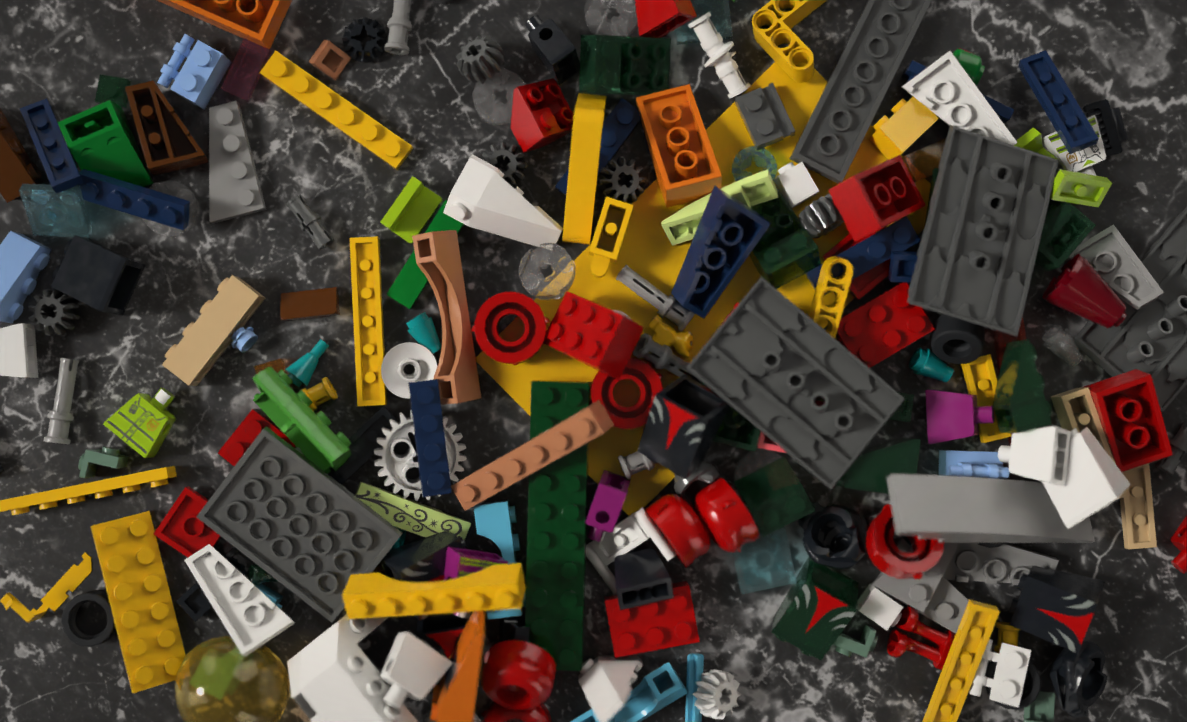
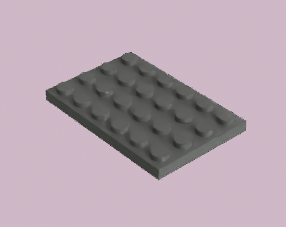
(298, 523)

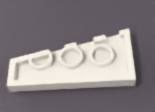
(956, 99)
(239, 604)

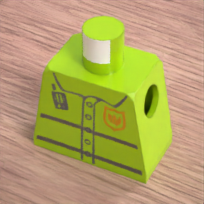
(143, 422)

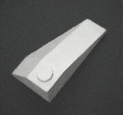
(492, 205)
(608, 682)

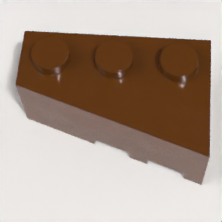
(161, 132)
(14, 163)

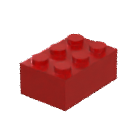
(876, 197)
(883, 326)
(593, 335)
(1131, 419)
(654, 624)

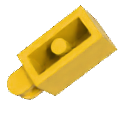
(903, 128)
(609, 235)

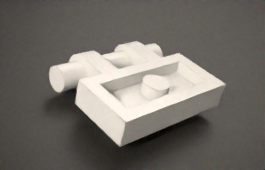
(1009, 673)

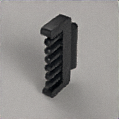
(1111, 123)

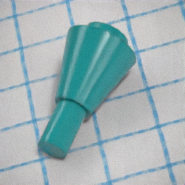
(303, 369)

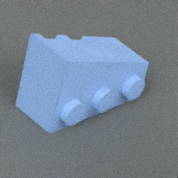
(19, 266)

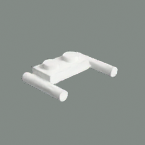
(625, 537)

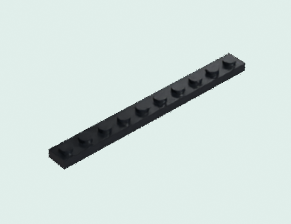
(362, 449)

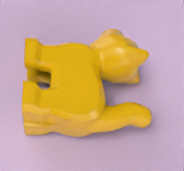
(668, 336)

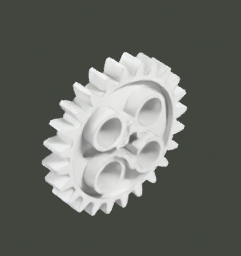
(396, 465)

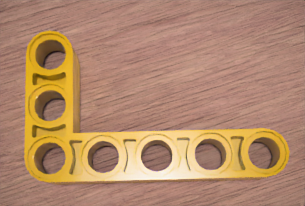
(781, 33)
(583, 168)
(827, 283)

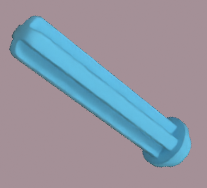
(695, 667)

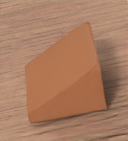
(329, 59)

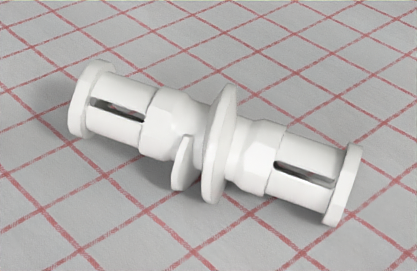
(718, 55)

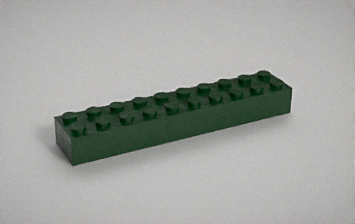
(557, 531)

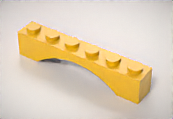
(489, 589)

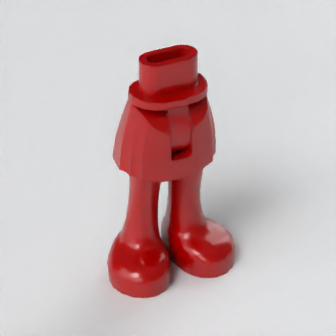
(910, 622)

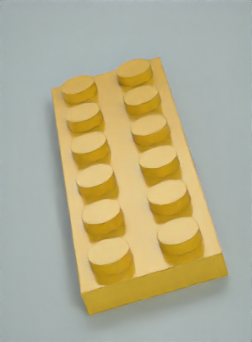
(139, 600)

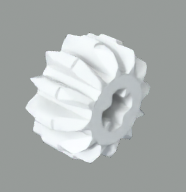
(716, 694)

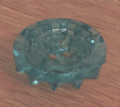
(762, 158)

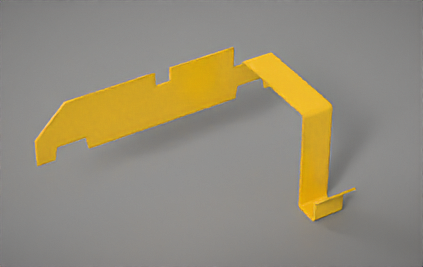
(56, 594)

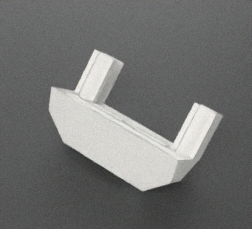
(337, 680)

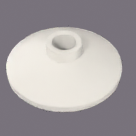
(397, 358)

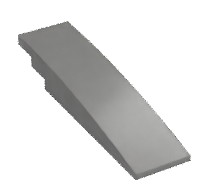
(979, 511)

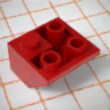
(540, 114)

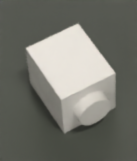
(795, 184)
(879, 607)

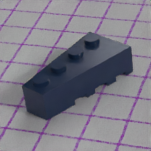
(717, 251)

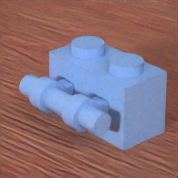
(199, 73)
(971, 464)

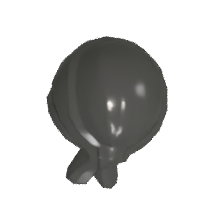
(702, 477)

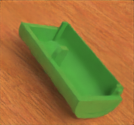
(298, 421)

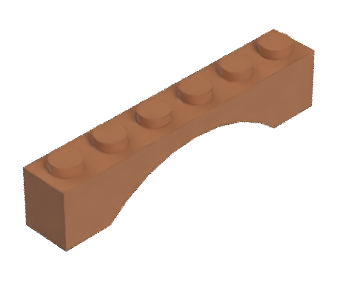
(440, 261)
(532, 455)

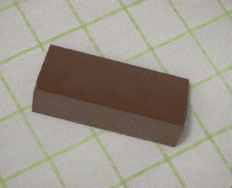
(309, 304)

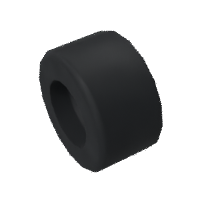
(957, 340)

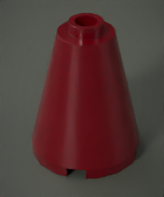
(1085, 294)

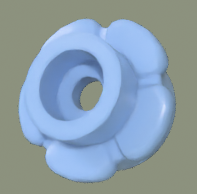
(244, 339)

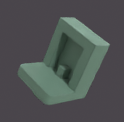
(107, 457)
(849, 645)
(1040, 709)

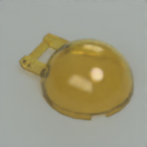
(228, 687)

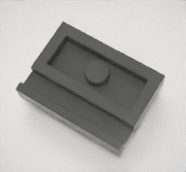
(764, 116)

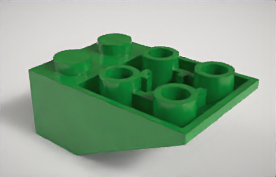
(105, 144)

